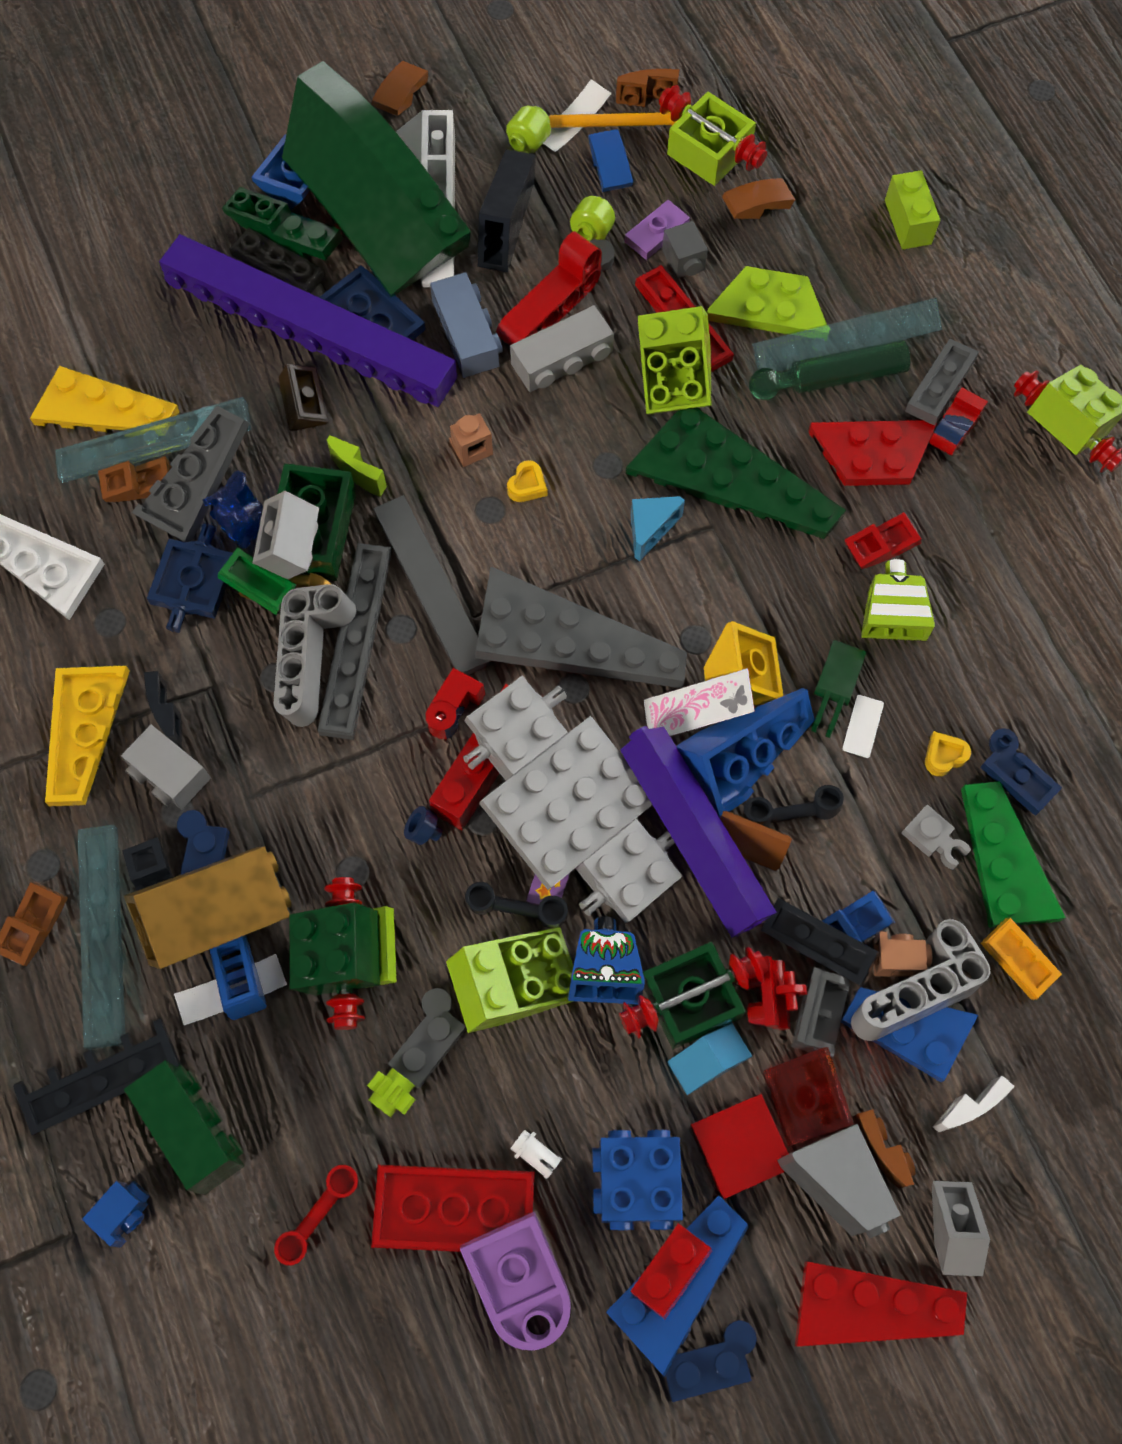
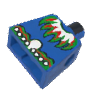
(606, 966)

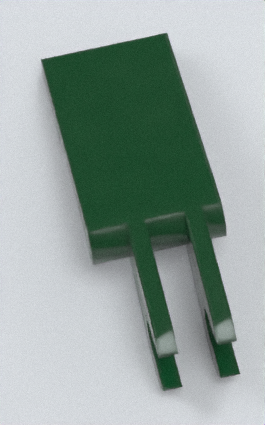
(838, 680)

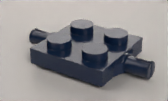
(188, 579)

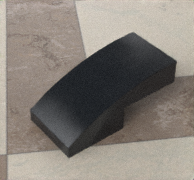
(164, 713)
(147, 864)

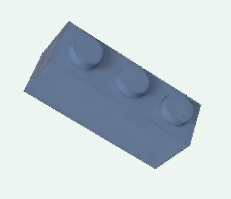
(466, 324)

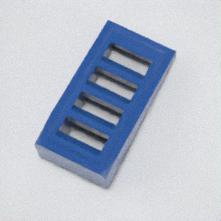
(244, 998)

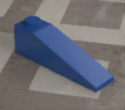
(739, 750)

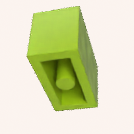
(912, 209)

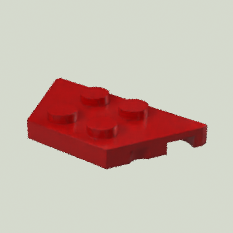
(873, 450)

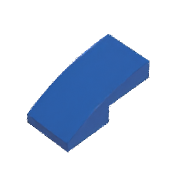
(611, 160)
(862, 918)

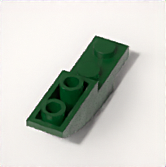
(276, 222)

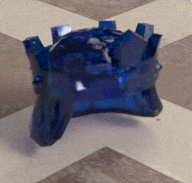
(236, 510)

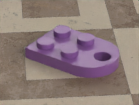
(519, 1280)

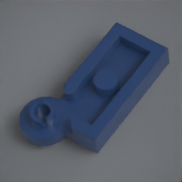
(1018, 773)
(204, 843)
(712, 1365)

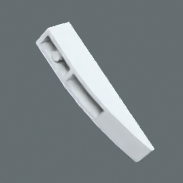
(432, 141)

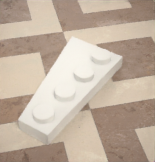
(47, 565)

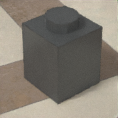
(684, 249)

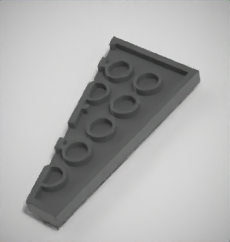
(550, 632)

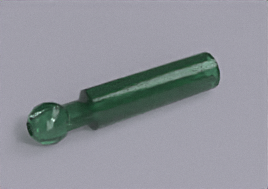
(833, 370)

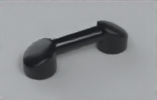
(826, 805)
(482, 901)

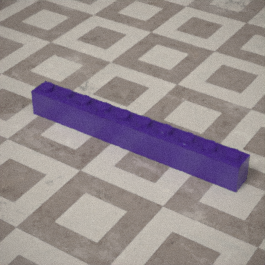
(309, 321)

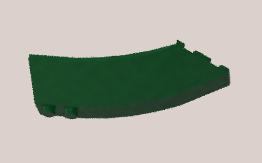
(369, 181)

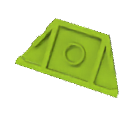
(768, 302)

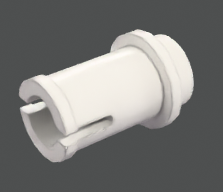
(533, 1152)

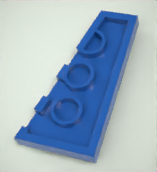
(660, 1338)

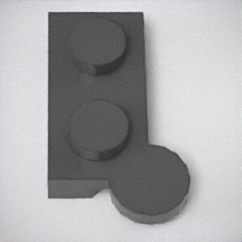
(429, 1040)

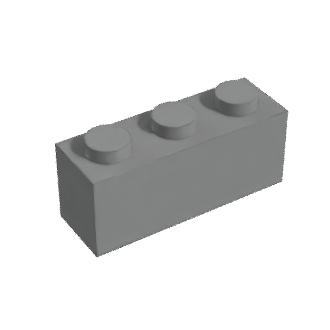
(562, 349)

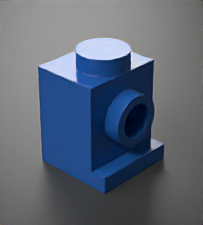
(118, 1212)

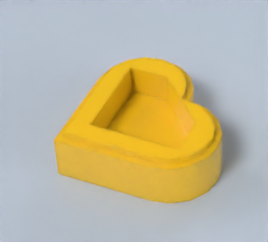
(527, 483)
(945, 753)

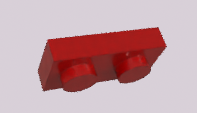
(671, 1271)

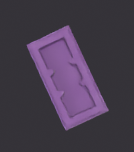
(647, 236)

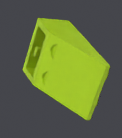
(675, 359)
(511, 978)

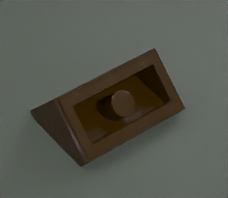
(302, 397)

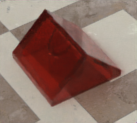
(808, 1097)

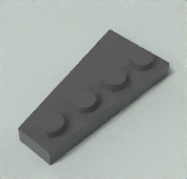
(195, 475)

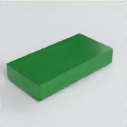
(254, 581)

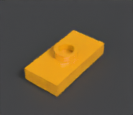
(1021, 958)

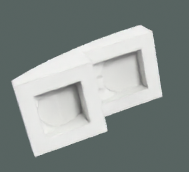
(966, 1109)

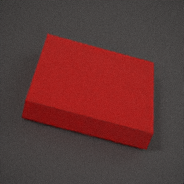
(740, 1146)

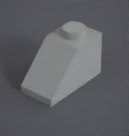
(959, 1229)

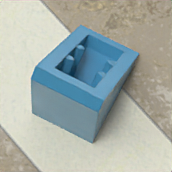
(652, 520)
(709, 1058)

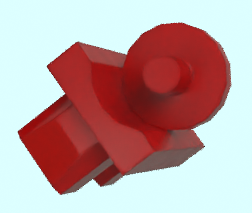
(778, 996)

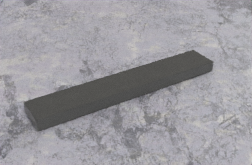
(430, 584)
(355, 643)

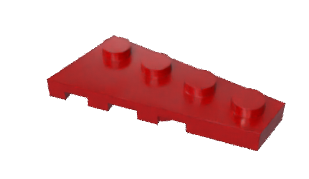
(868, 1307)

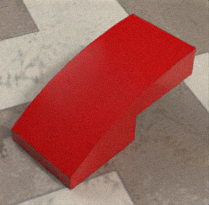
(883, 542)

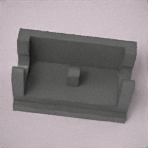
(821, 1011)

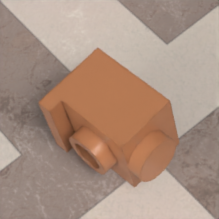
(468, 432)
(900, 955)

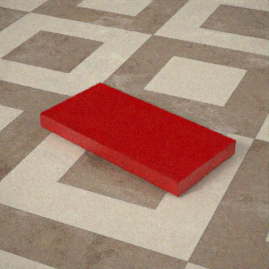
(445, 1205)

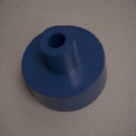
(422, 826)

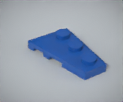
(927, 1043)

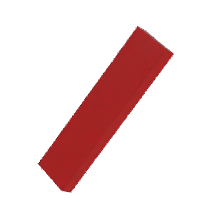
(666, 295)

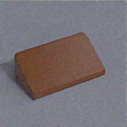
(757, 841)

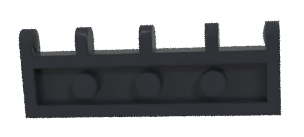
(95, 1083)

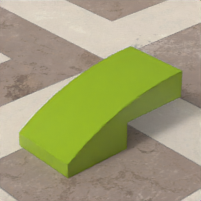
(349, 459)

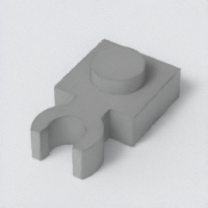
(931, 833)

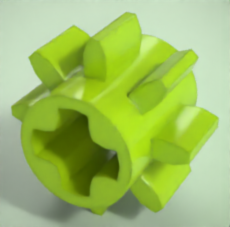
(391, 1092)

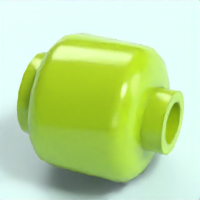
(528, 129)
(593, 217)

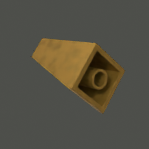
(208, 907)

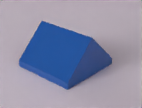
(279, 179)

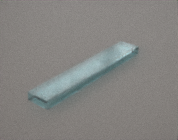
(849, 334)
(138, 442)
(101, 937)

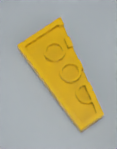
(91, 402)
(80, 725)

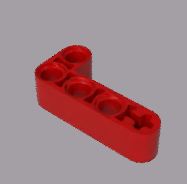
(557, 293)

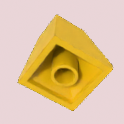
(747, 648)

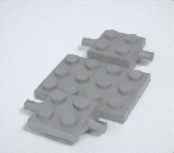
(569, 801)

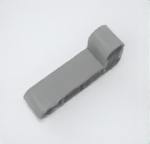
(305, 616)
(917, 990)

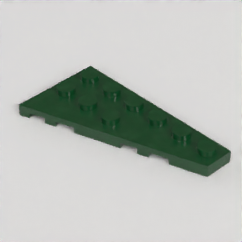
(726, 470)

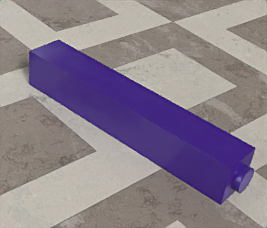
(697, 830)

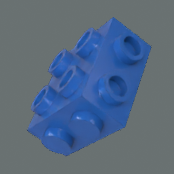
(638, 1180)

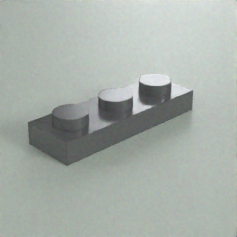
(941, 381)

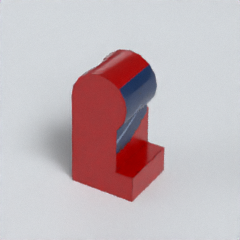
(958, 421)
(451, 702)

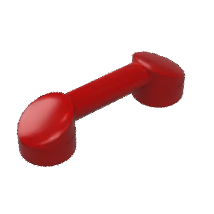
(293, 1244)

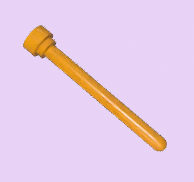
(609, 120)

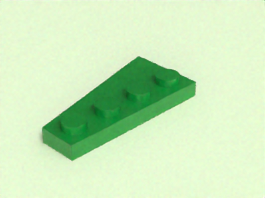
(1005, 861)

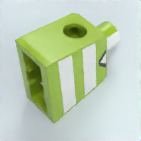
(898, 606)

